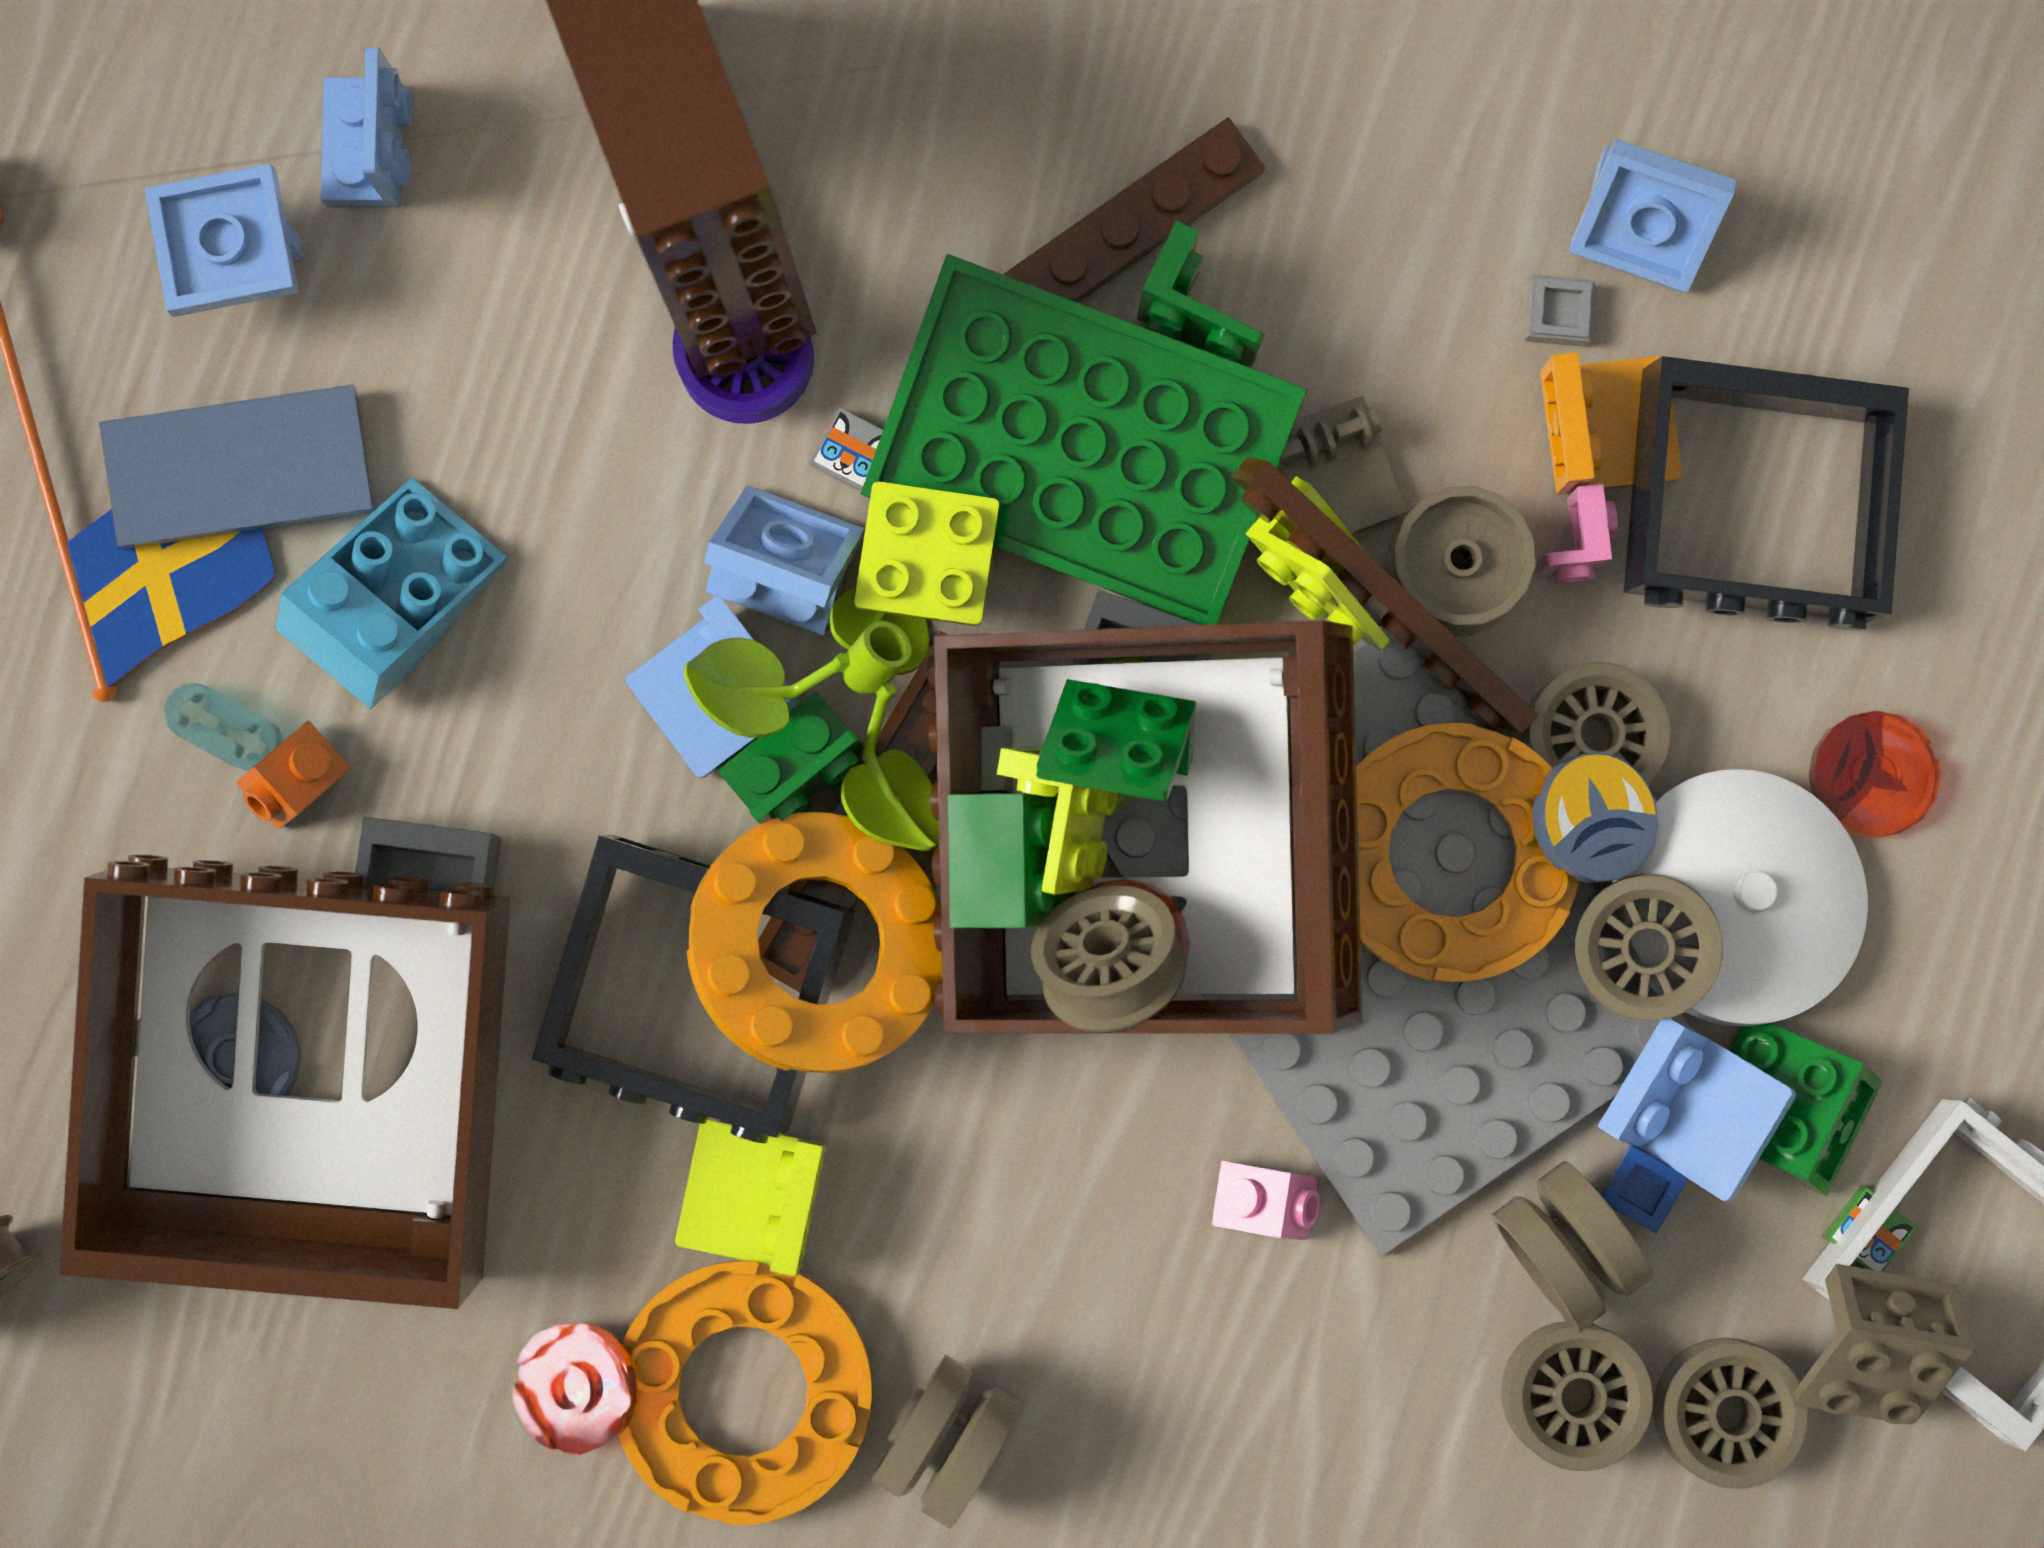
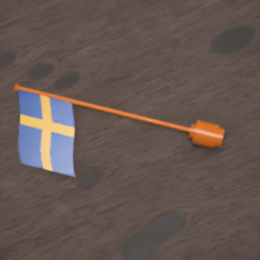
(146, 595)

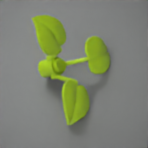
(744, 692)

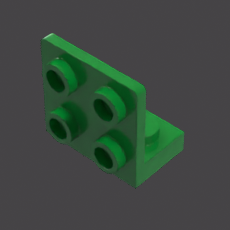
(1171, 311)
(1118, 740)
(785, 769)
(1828, 1105)

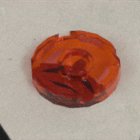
(1875, 773)
(575, 1388)

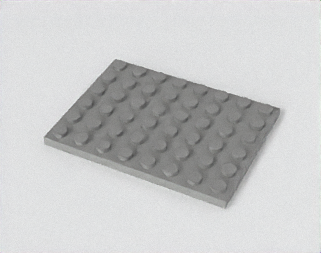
(1440, 1075)

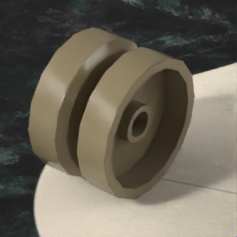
(1487, 534)
(1579, 1240)
(948, 1441)

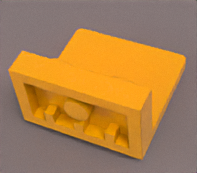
(1595, 422)

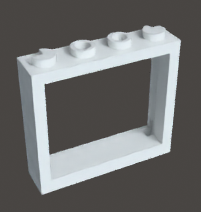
(2023, 1162)

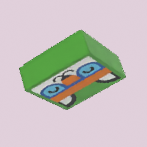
(1886, 1241)

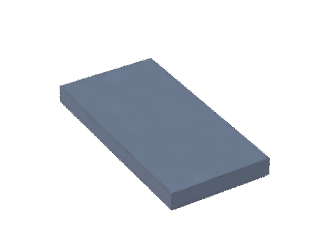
(236, 466)

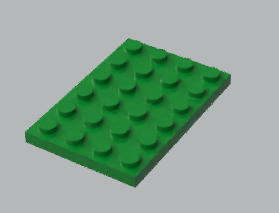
(1088, 436)

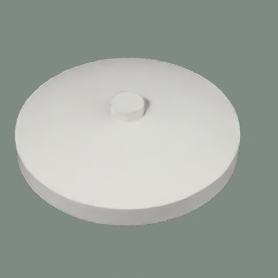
(1777, 882)

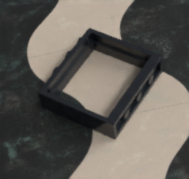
(1885, 420)
(636, 1084)

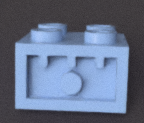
(364, 136)
(667, 699)
(1698, 1108)

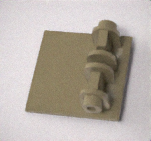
(1345, 464)

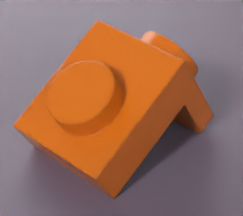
(292, 776)

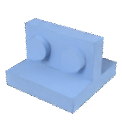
(1651, 215)
(223, 240)
(781, 558)

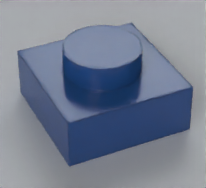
(1643, 1188)

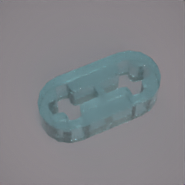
(230, 714)

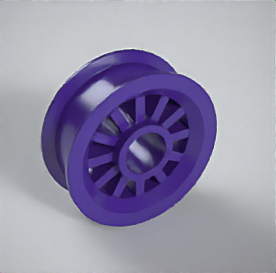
(751, 407)

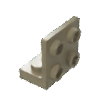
(1891, 1348)

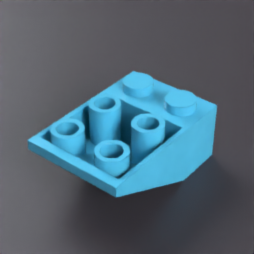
(387, 592)

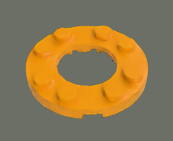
(1533, 900)
(739, 988)
(837, 1405)

